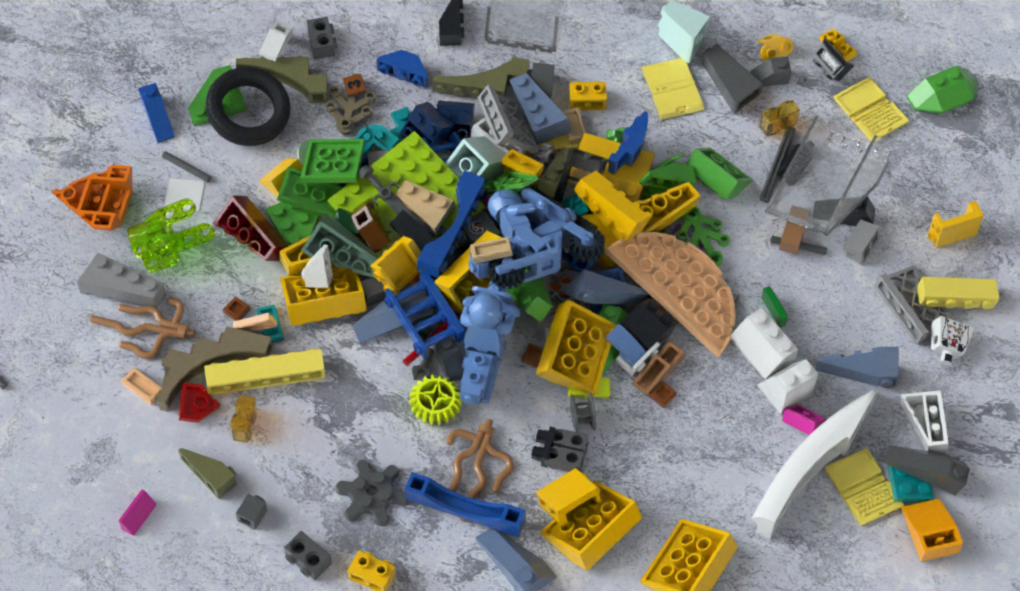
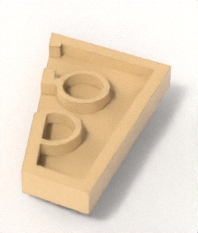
(426, 204)

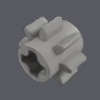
(545, 154)

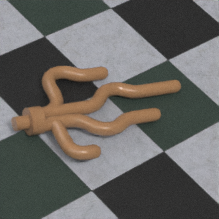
(166, 330)
(481, 441)

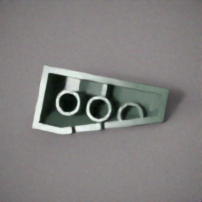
(343, 247)

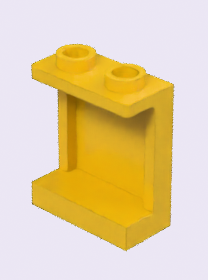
(521, 163)
(957, 228)
(397, 265)
(567, 494)

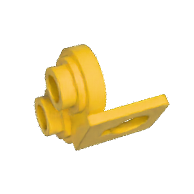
(775, 47)

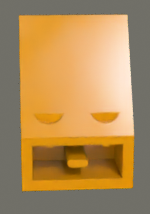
(932, 530)

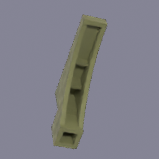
(293, 73)
(474, 84)
(551, 178)

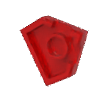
(195, 403)

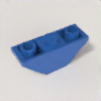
(404, 67)

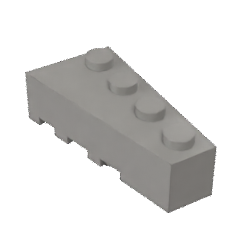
(117, 281)

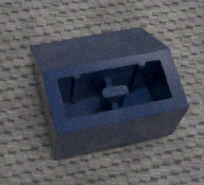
(460, 114)
(428, 124)

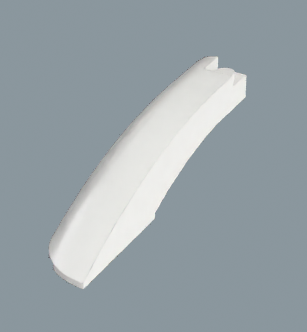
(811, 456)

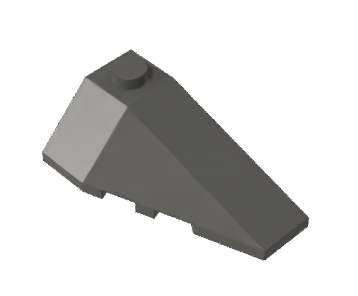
(931, 467)

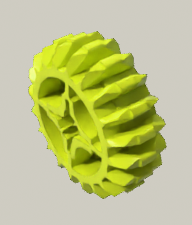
(422, 394)

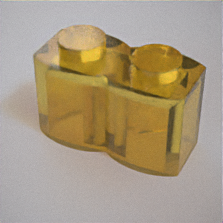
(779, 118)
(244, 418)

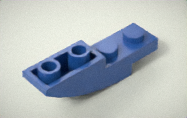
(632, 144)

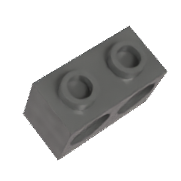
(321, 38)
(311, 552)

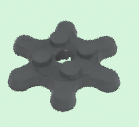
(376, 504)

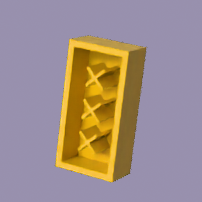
(458, 280)

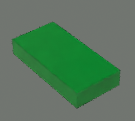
(774, 306)

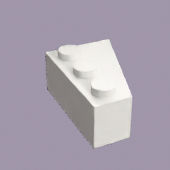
(928, 419)

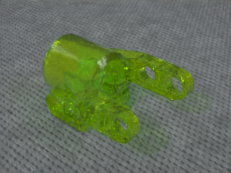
(159, 240)

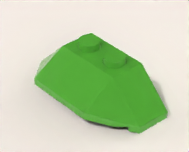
(944, 91)

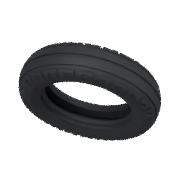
(254, 78)

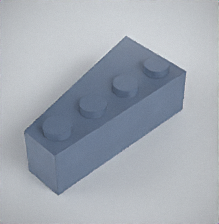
(540, 112)

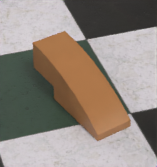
(791, 238)
(659, 368)

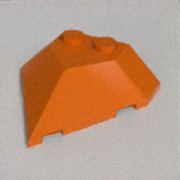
(100, 197)

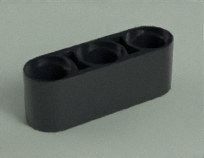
(408, 227)

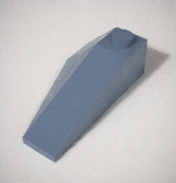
(603, 290)
(383, 320)
(872, 368)
(515, 562)

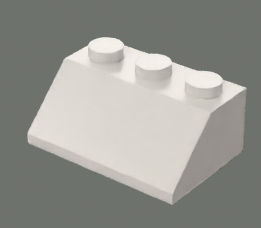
(764, 344)

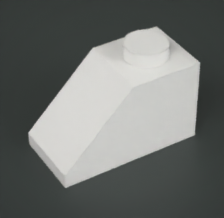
(318, 270)

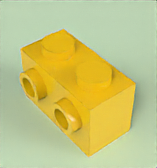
(587, 95)
(371, 571)

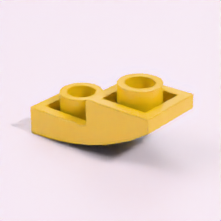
(840, 44)

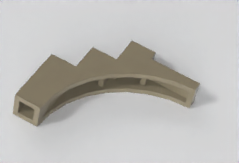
(183, 366)

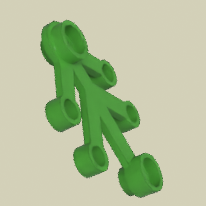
(703, 233)

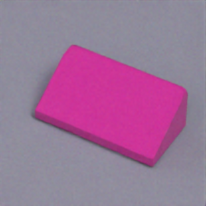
(802, 418)
(137, 513)

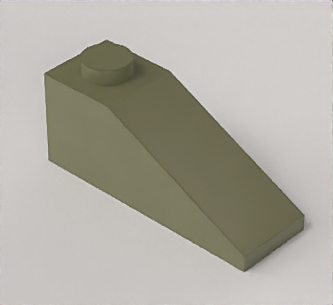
(211, 472)

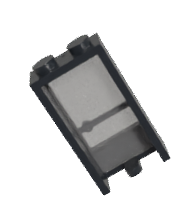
(578, 165)

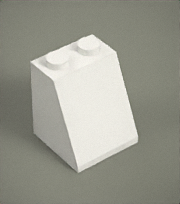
(790, 385)

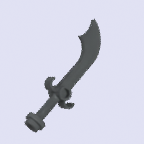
(389, 197)

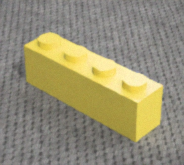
(958, 292)

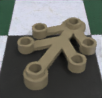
(349, 107)

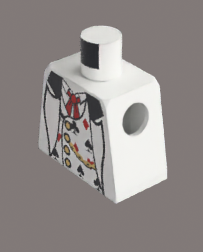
(949, 339)

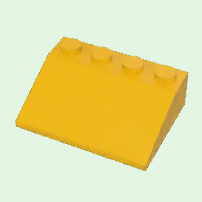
(627, 177)
(315, 304)
(575, 348)
(593, 527)
(690, 559)

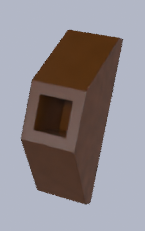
(370, 226)

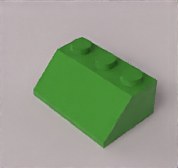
(718, 173)

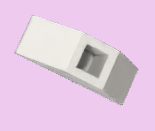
(276, 40)

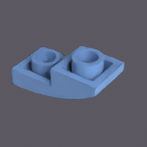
(628, 346)

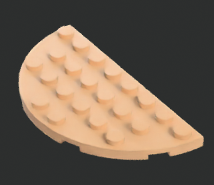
(681, 282)

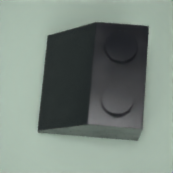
(649, 323)

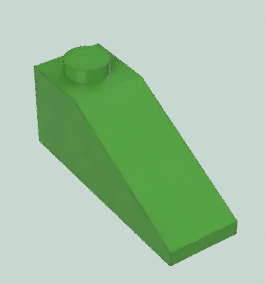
(670, 176)

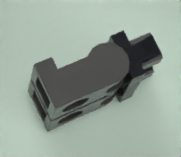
(562, 449)

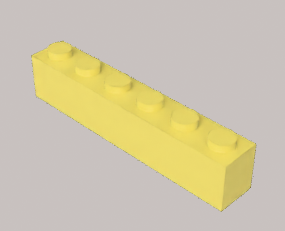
(264, 371)

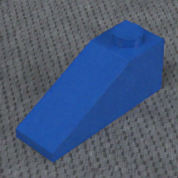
(156, 112)

